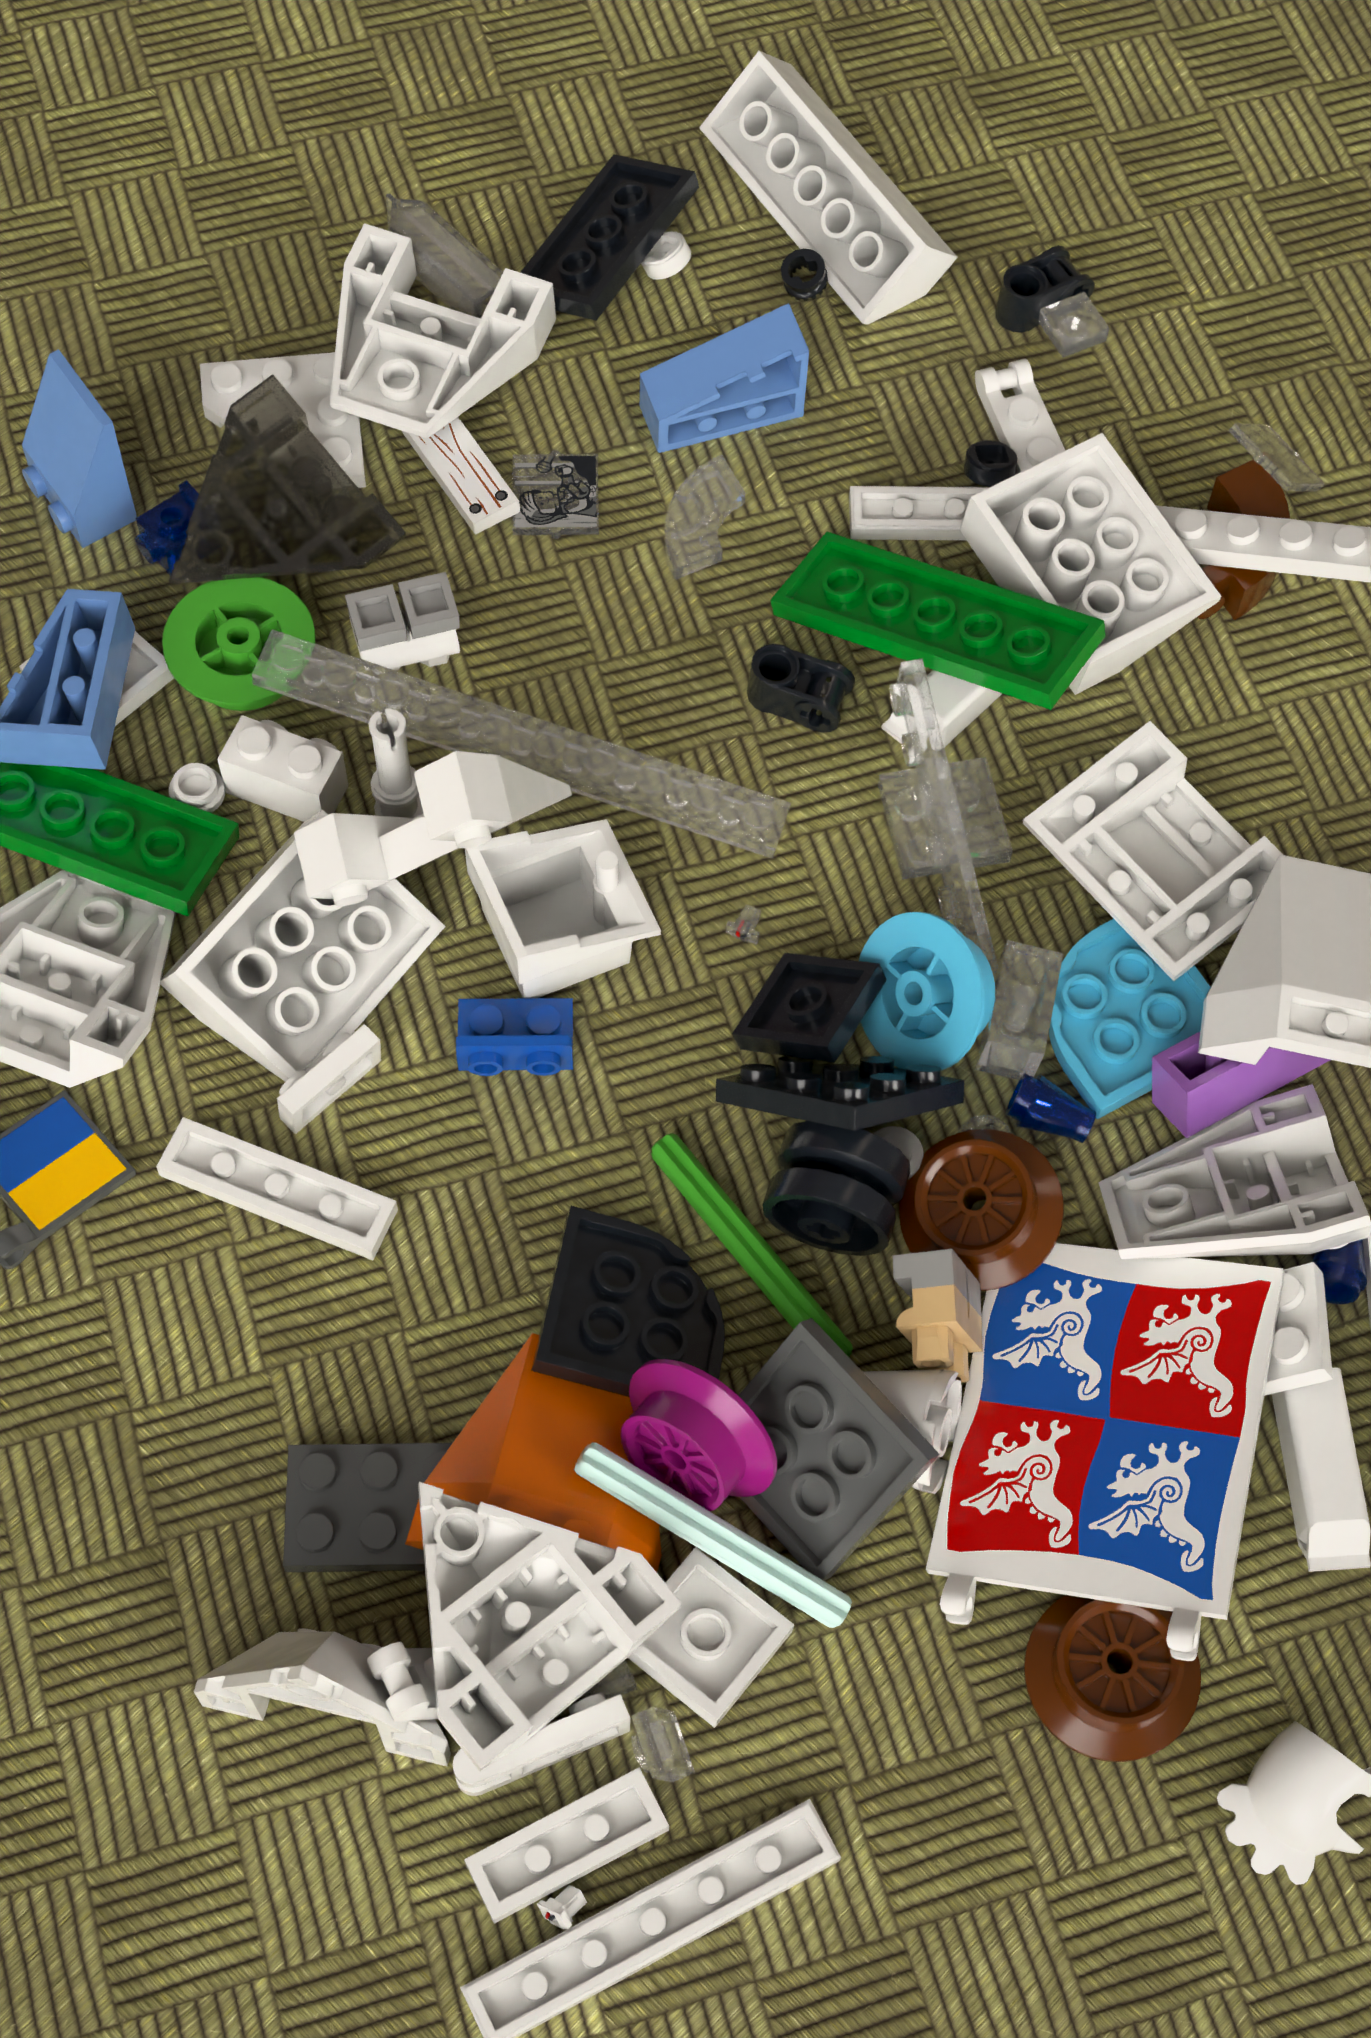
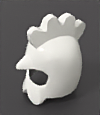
(1293, 1803)

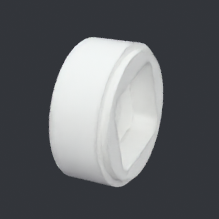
(667, 256)

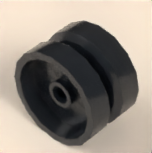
(836, 1188)

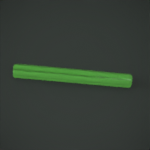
(741, 1238)

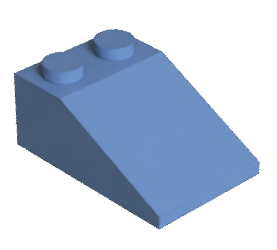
(75, 457)

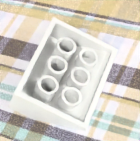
(1094, 544)
(297, 970)

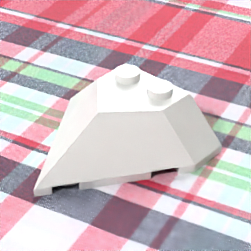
(525, 1618)
(321, 1674)

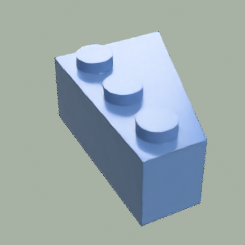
(728, 383)

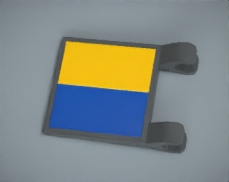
(52, 1172)

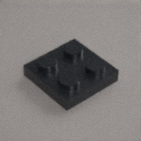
(809, 1007)

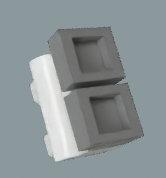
(416, 633)

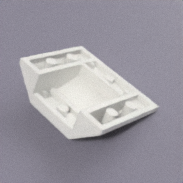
(1154, 851)

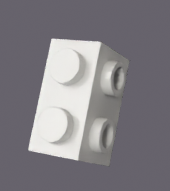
(282, 769)

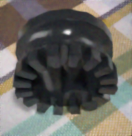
(812, 261)

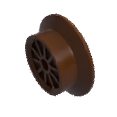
(1014, 1226)
(1088, 1703)

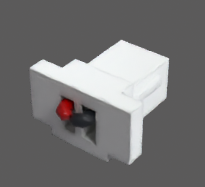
(563, 1907)

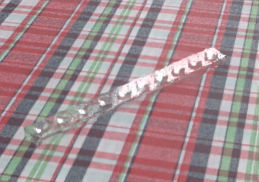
(478, 726)

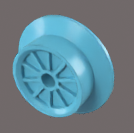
(934, 991)

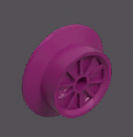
(696, 1434)

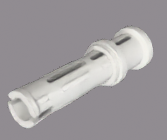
(394, 780)

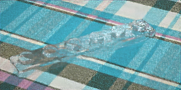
(937, 800)

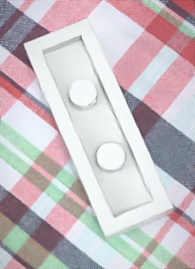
(566, 1845)

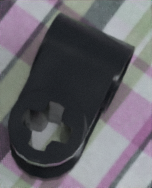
(1038, 285)
(800, 688)

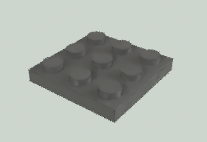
(837, 1449)

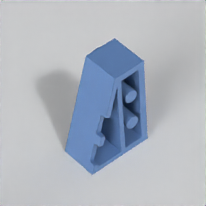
(72, 686)

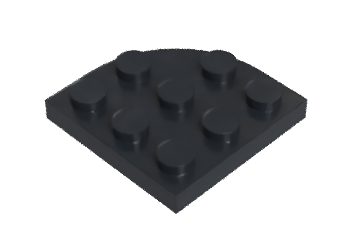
(840, 1093)
(621, 1302)

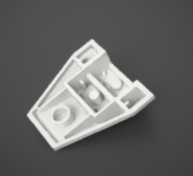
(78, 977)
(1240, 1188)

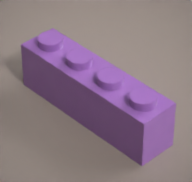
(1204, 1089)

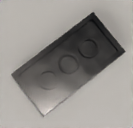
(610, 232)

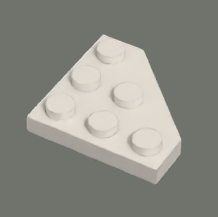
(308, 382)

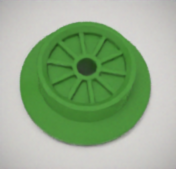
(220, 634)

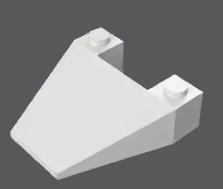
(419, 360)
(461, 803)

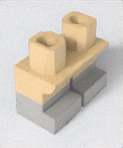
(945, 1310)

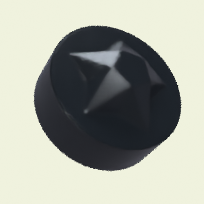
(989, 462)

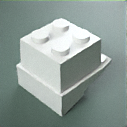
(560, 904)

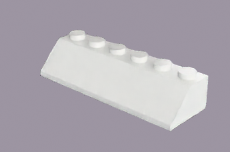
(826, 189)

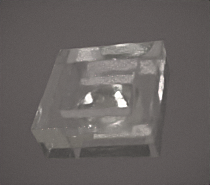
(1073, 324)
(660, 1745)

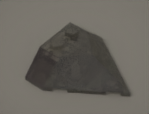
(278, 501)

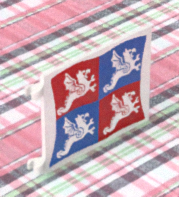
(1110, 1435)

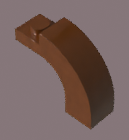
(1249, 492)

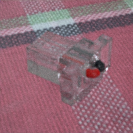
(745, 925)

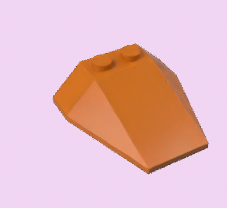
(524, 1455)

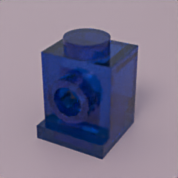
(165, 526)

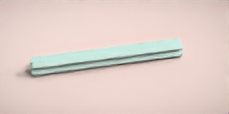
(713, 1535)

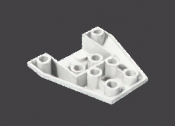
(1297, 970)

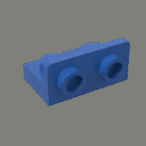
(515, 1035)

